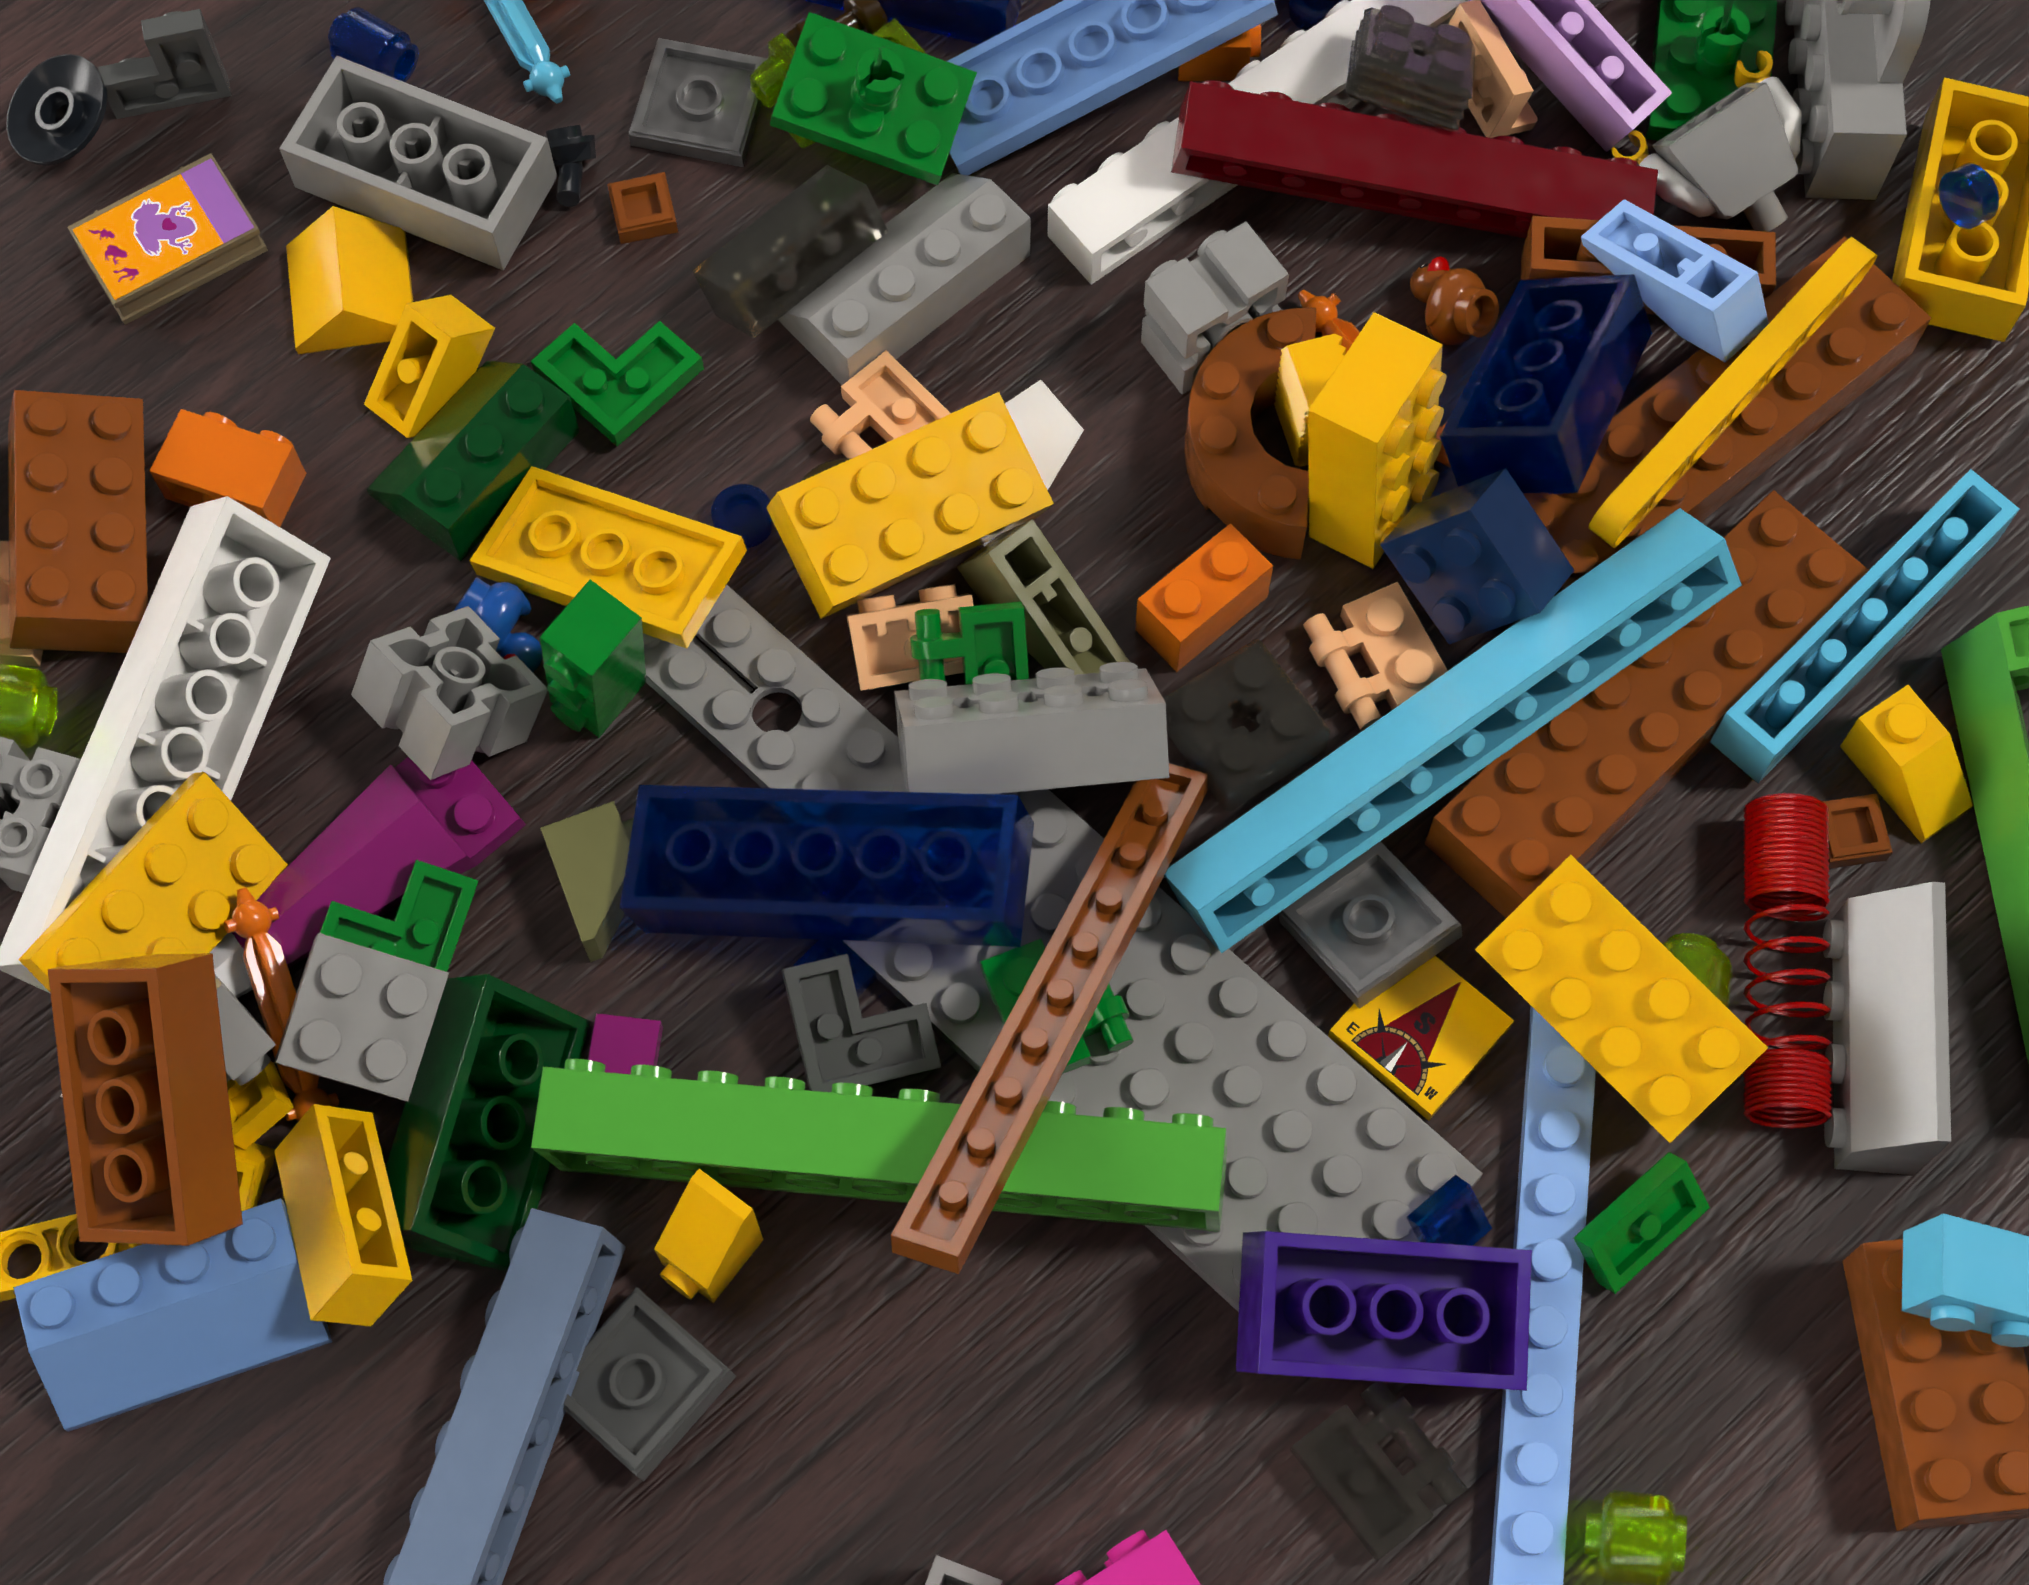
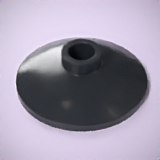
(56, 109)

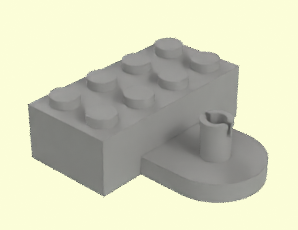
(1851, 89)

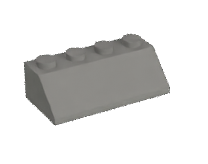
(914, 276)
(1889, 1030)

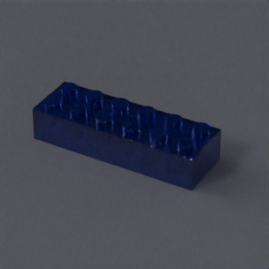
(829, 864)

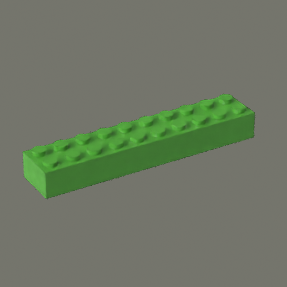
(870, 1144)

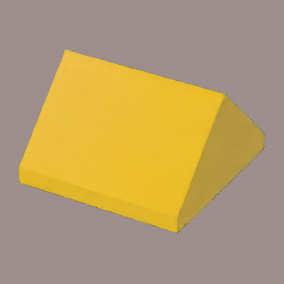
(347, 281)

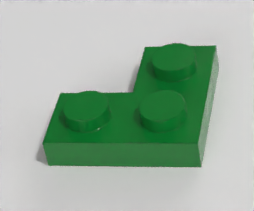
(620, 391)
(425, 923)

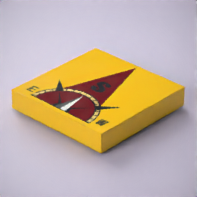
(1423, 1034)

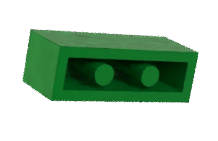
(593, 659)

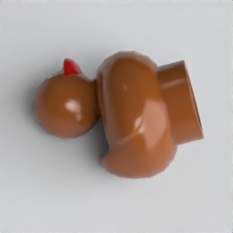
(1454, 301)

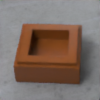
(642, 208)
(1857, 831)

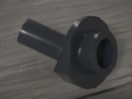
(568, 152)

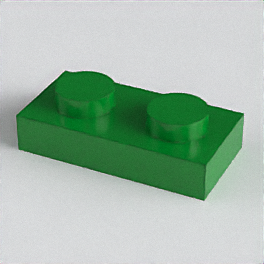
(1642, 1222)

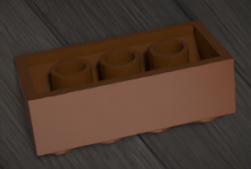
(146, 1099)

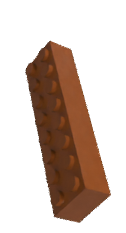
(1836, 365)
(1626, 739)

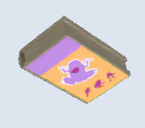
(167, 238)

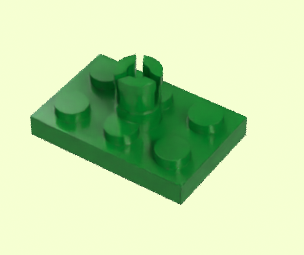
(1699, 53)
(873, 98)

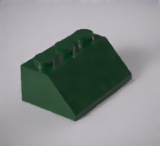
(476, 454)

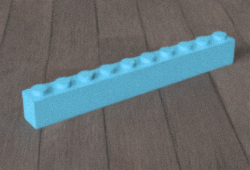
(1452, 728)

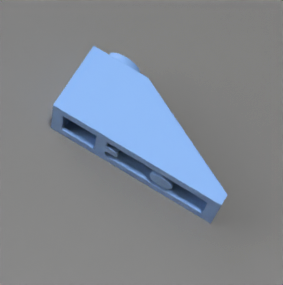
(1682, 279)

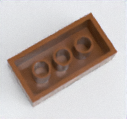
(76, 521)
(1941, 1403)

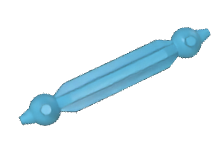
(529, 48)

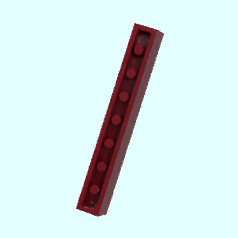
(1394, 163)

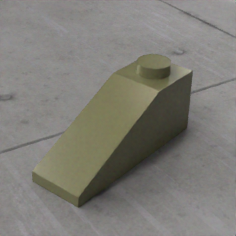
(1058, 616)

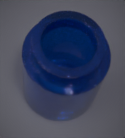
(373, 44)

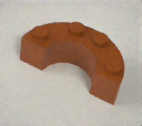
(1221, 451)

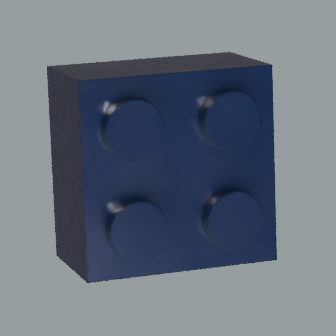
(1477, 557)

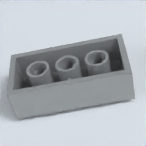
(419, 162)
(1052, 737)

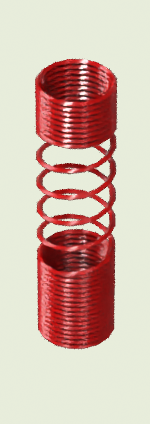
(1787, 881)

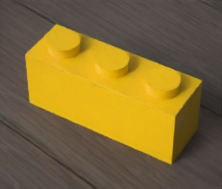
(342, 1216)

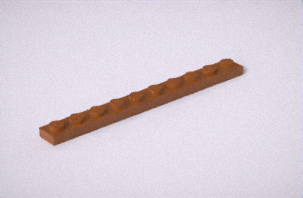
(1046, 1023)

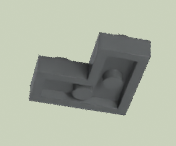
(178, 73)
(843, 1045)

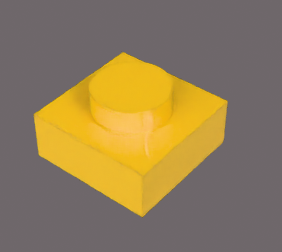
(257, 1105)

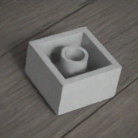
(361, 1017)

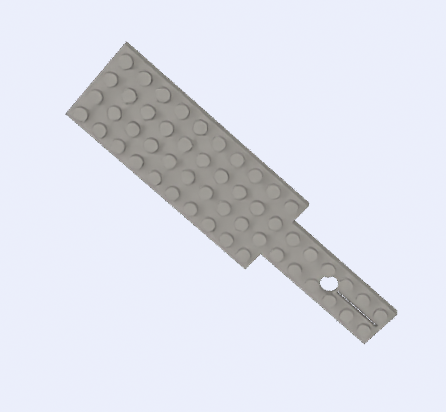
(1305, 1124)

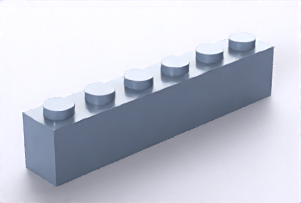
(509, 1405)

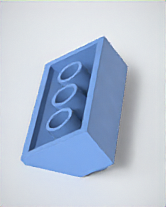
(168, 1318)

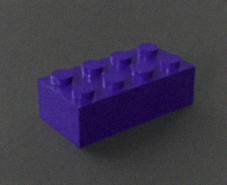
(1384, 1310)

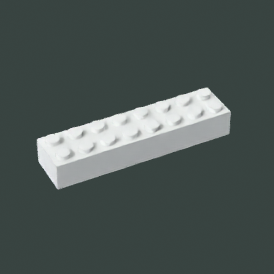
(181, 700)

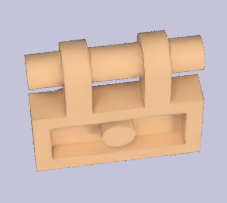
(879, 397)
(1392, 645)

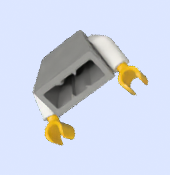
(1731, 152)

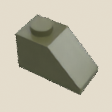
(591, 866)

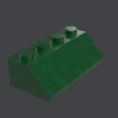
(466, 1133)

